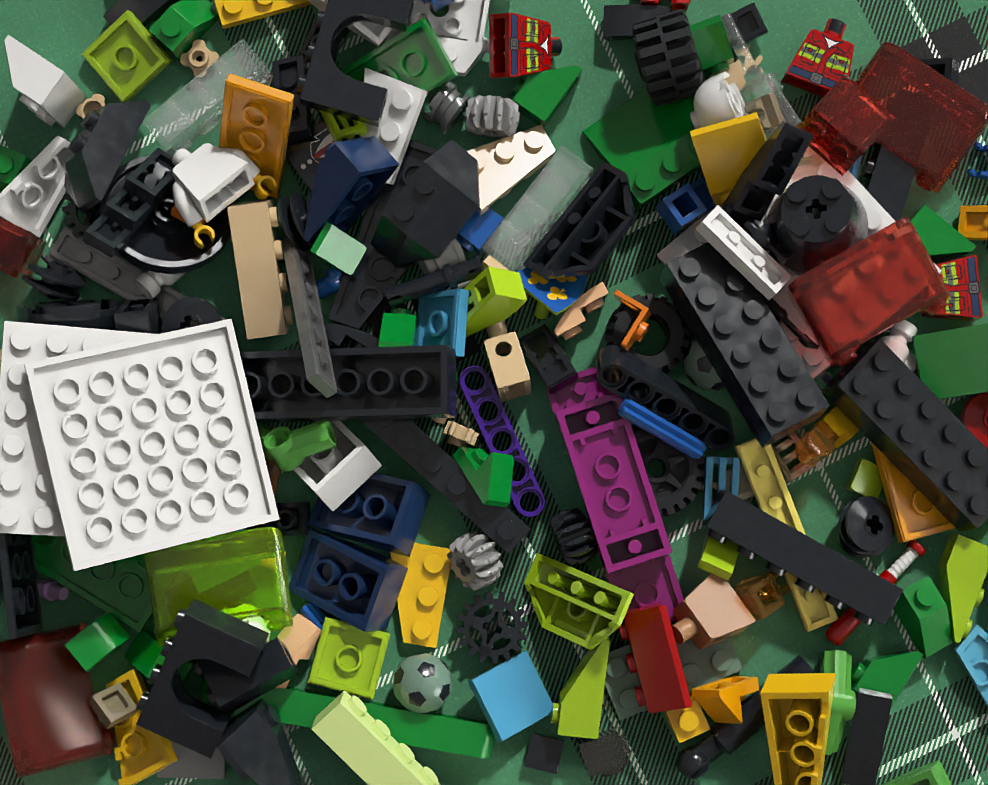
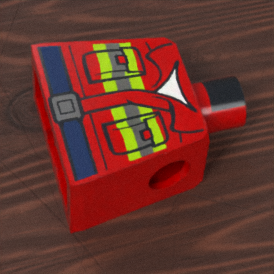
(520, 45)
(821, 60)
(963, 284)

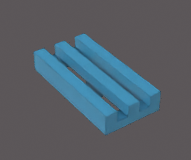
(734, 479)

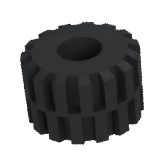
(667, 57)

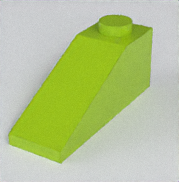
(493, 298)
(582, 696)

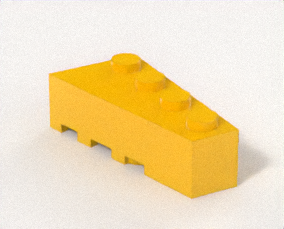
(797, 725)

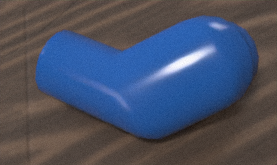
(329, 283)

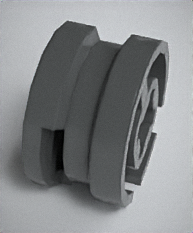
(446, 107)

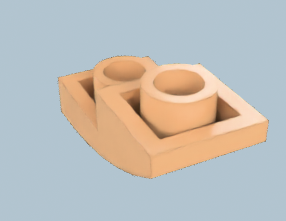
(573, 318)
(299, 639)

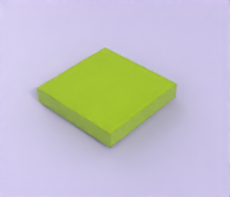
(126, 57)
(349, 658)

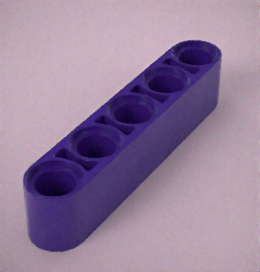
(501, 424)

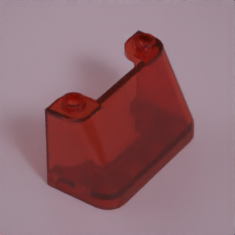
(933, 115)
(868, 290)
(48, 703)

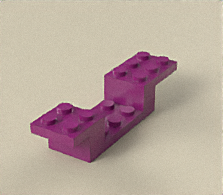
(616, 492)

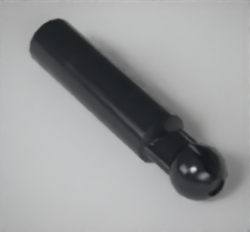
(727, 737)

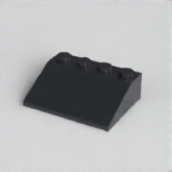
(18, 587)

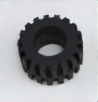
(666, 316)

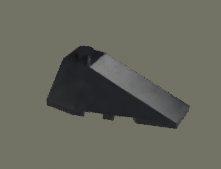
(259, 747)

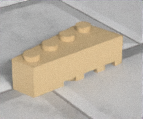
(259, 268)

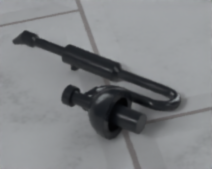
(766, 238)

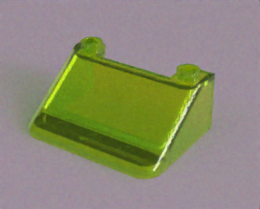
(229, 571)

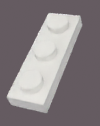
(743, 252)

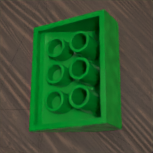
(647, 144)

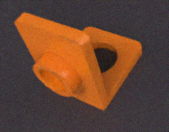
(640, 326)

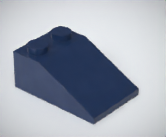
(347, 183)
(379, 514)
(348, 580)

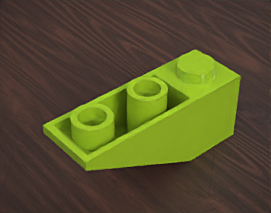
(961, 578)

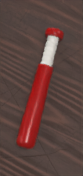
(846, 623)

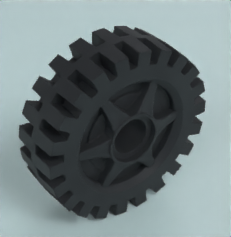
(680, 477)

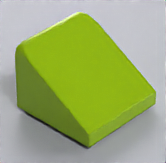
(865, 479)

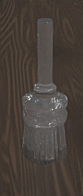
(757, 81)

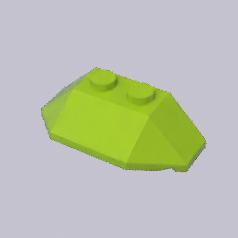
(575, 602)

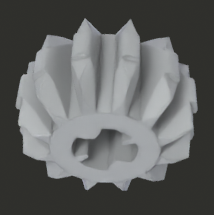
(491, 116)
(475, 560)

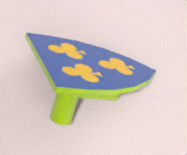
(552, 294)

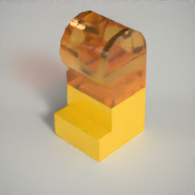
(828, 432)

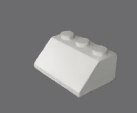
(42, 85)

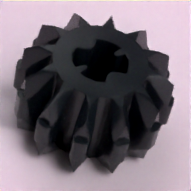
(573, 536)

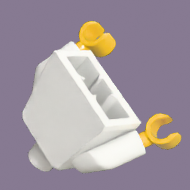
(212, 181)

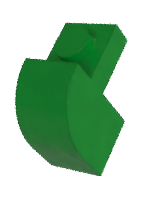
(98, 641)

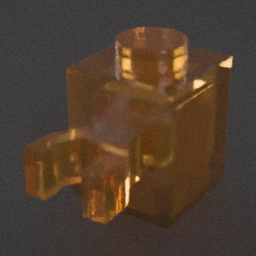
(761, 594)

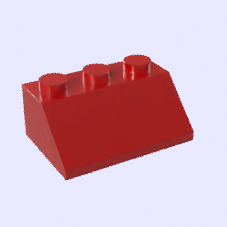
(654, 659)

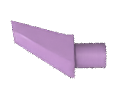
(51, 590)

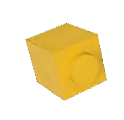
(687, 721)

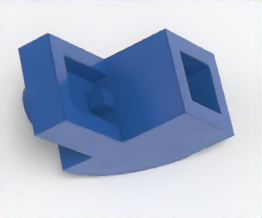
(686, 205)

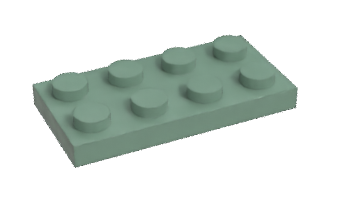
(698, 667)

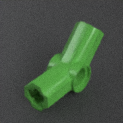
(291, 447)
(843, 697)

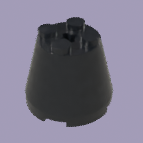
(812, 240)
(71, 313)

